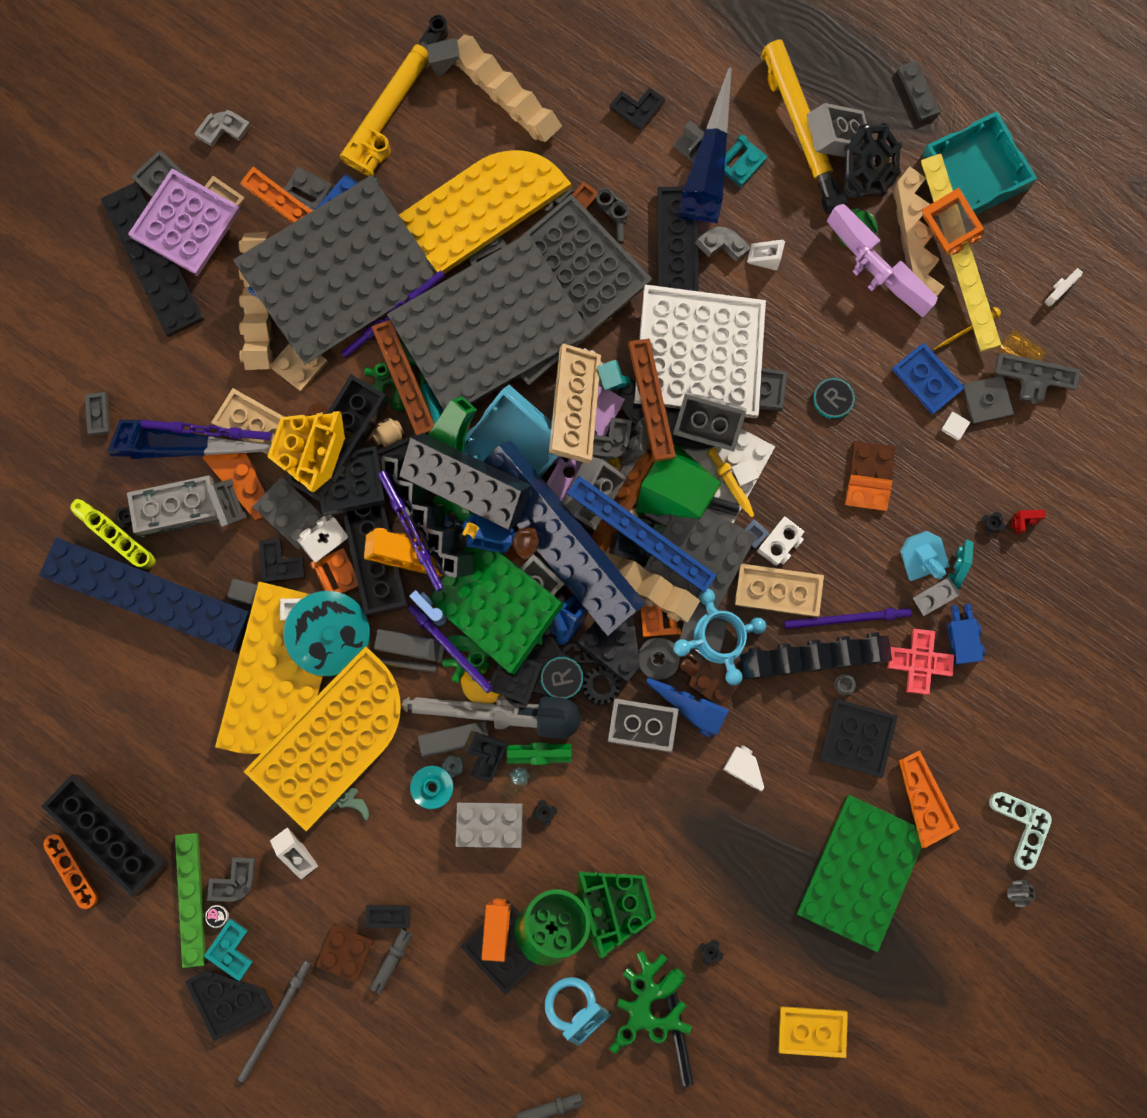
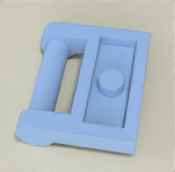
(425, 604)

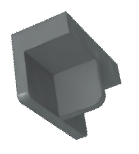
(689, 141)

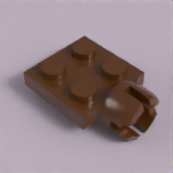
(708, 678)

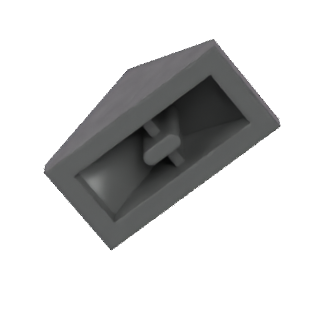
(443, 55)

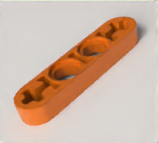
(67, 873)

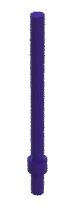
(888, 614)
(426, 623)

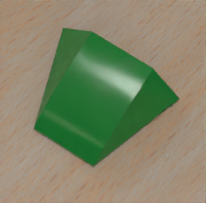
(677, 488)
(616, 907)

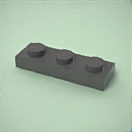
(918, 91)

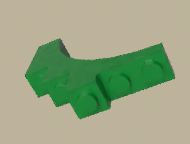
(452, 430)

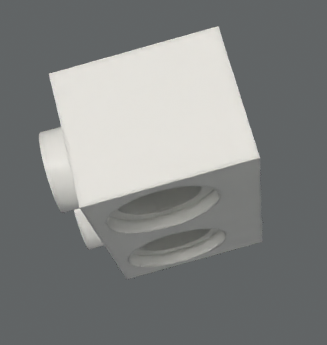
(777, 539)

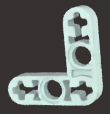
(1030, 820)

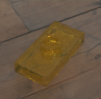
(1023, 347)

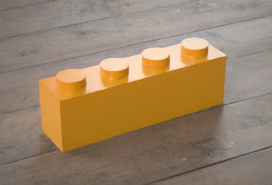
(394, 550)

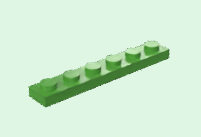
(190, 900)

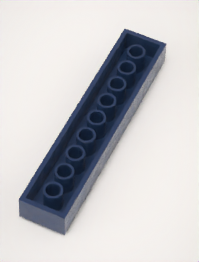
(569, 547)
(146, 595)

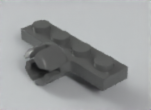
(1036, 375)

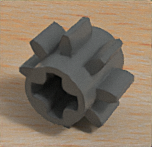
(1021, 893)

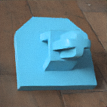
(924, 555)

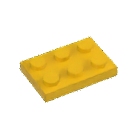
(813, 1032)

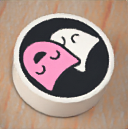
(217, 916)

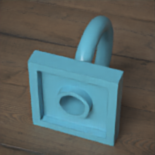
(585, 1021)

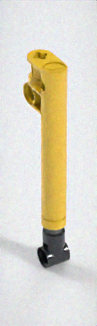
(783, 78)
(362, 149)

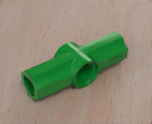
(539, 753)

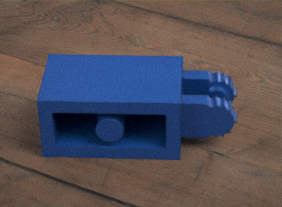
(964, 637)

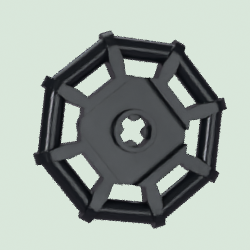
(864, 158)

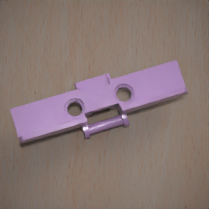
(897, 279)
(607, 407)

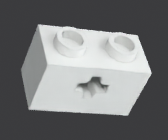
(332, 536)

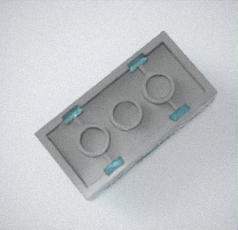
(171, 506)

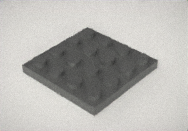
(712, 543)

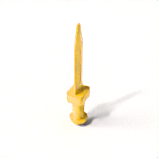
(995, 314)
(724, 470)

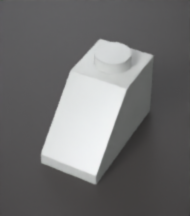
(744, 767)
(293, 853)

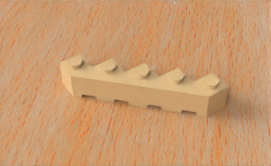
(506, 90)
(914, 233)
(256, 322)
(656, 590)

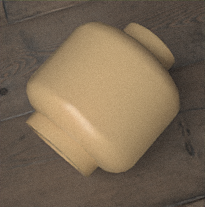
(387, 433)

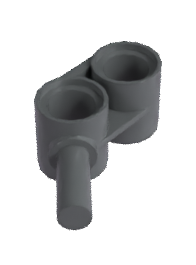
(610, 208)

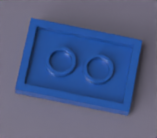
(928, 378)

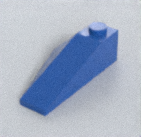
(701, 713)

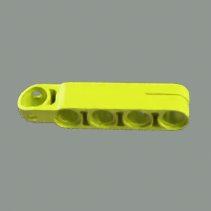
(88, 514)

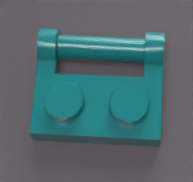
(746, 164)

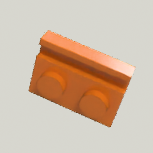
(868, 492)

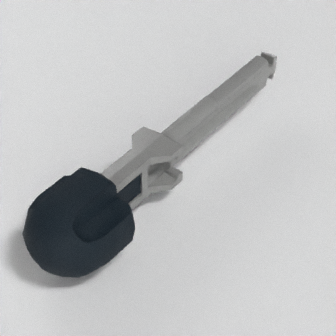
(552, 717)

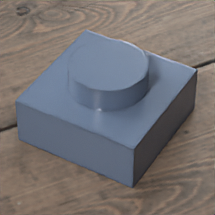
(756, 529)

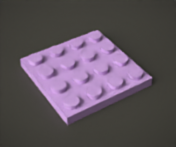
(184, 221)

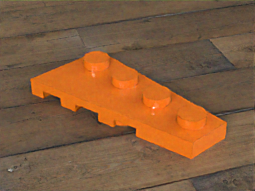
(245, 479)
(927, 803)

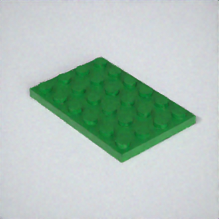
(498, 607)
(861, 873)

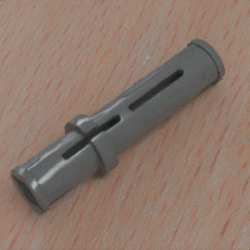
(396, 951)
(559, 1106)

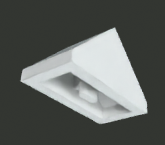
(766, 254)

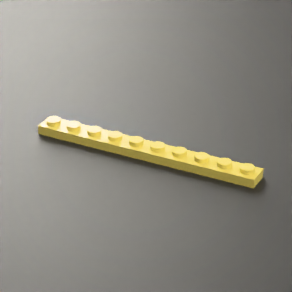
(964, 264)

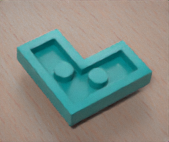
(963, 563)
(224, 952)

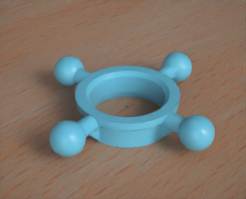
(683, 647)

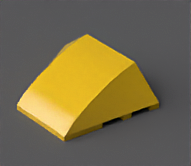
(308, 447)

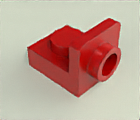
(1031, 517)

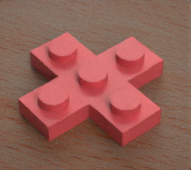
(921, 661)

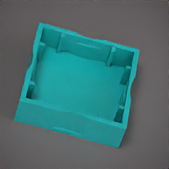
(984, 163)

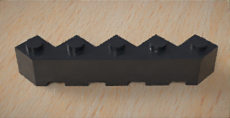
(428, 521)
(815, 656)

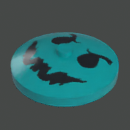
(325, 632)

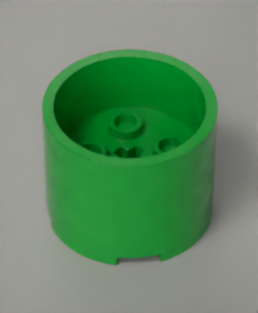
(565, 916)

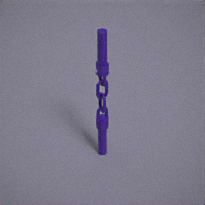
(369, 334)
(178, 427)
(423, 556)

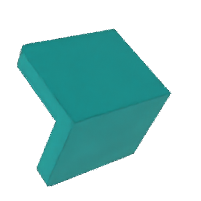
(612, 377)

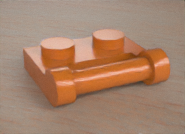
(341, 569)
(653, 623)

